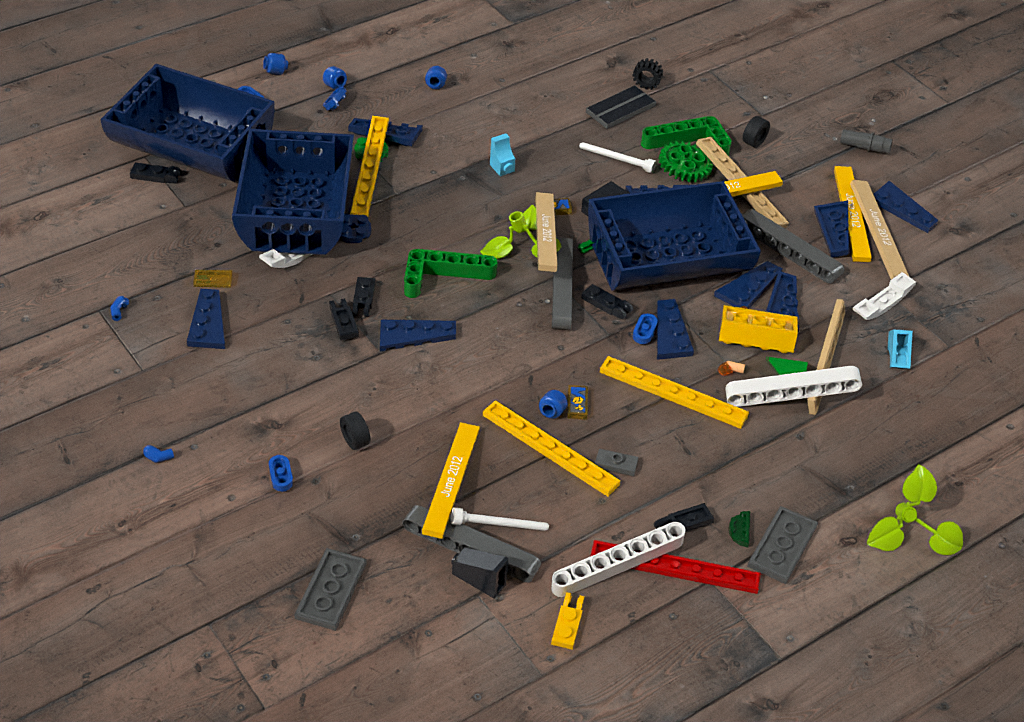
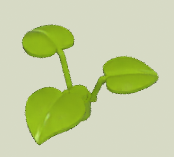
(501, 247)
(917, 487)

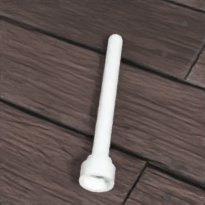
(648, 165)
(459, 516)

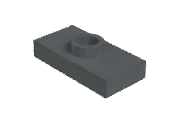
(616, 462)

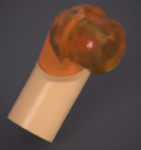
(729, 367)

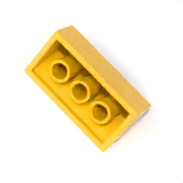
(758, 329)

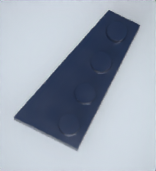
(398, 134)
(901, 205)
(750, 286)
(783, 297)
(671, 332)

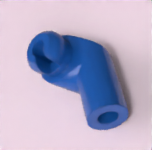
(116, 306)
(157, 455)

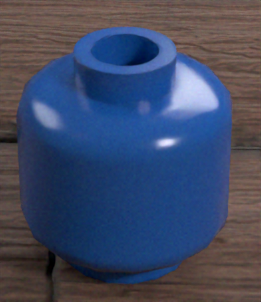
(275, 63)
(334, 77)
(436, 77)
(553, 404)

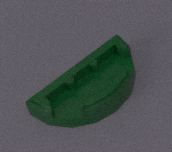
(740, 528)

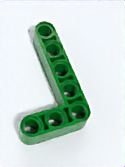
(686, 131)
(445, 264)

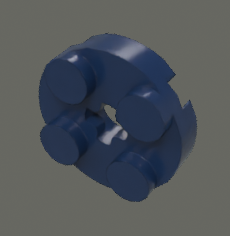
(361, 225)

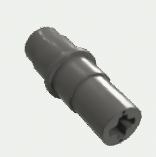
(866, 141)

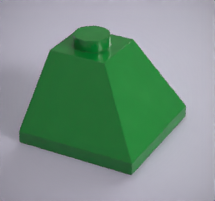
(786, 366)

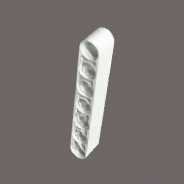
(793, 386)
(612, 566)

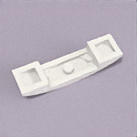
(282, 260)
(886, 298)

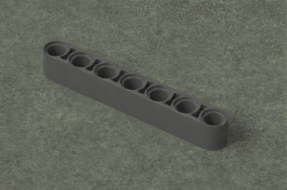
(793, 247)
(563, 286)
(457, 537)

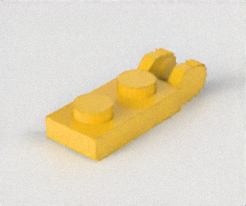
(567, 623)

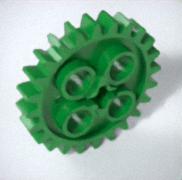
(685, 161)

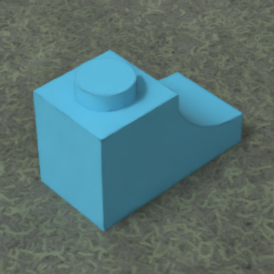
(501, 155)
(900, 348)

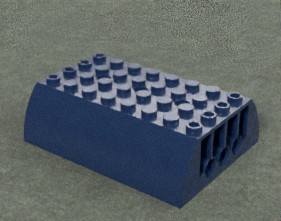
(188, 121)
(269, 190)
(673, 223)

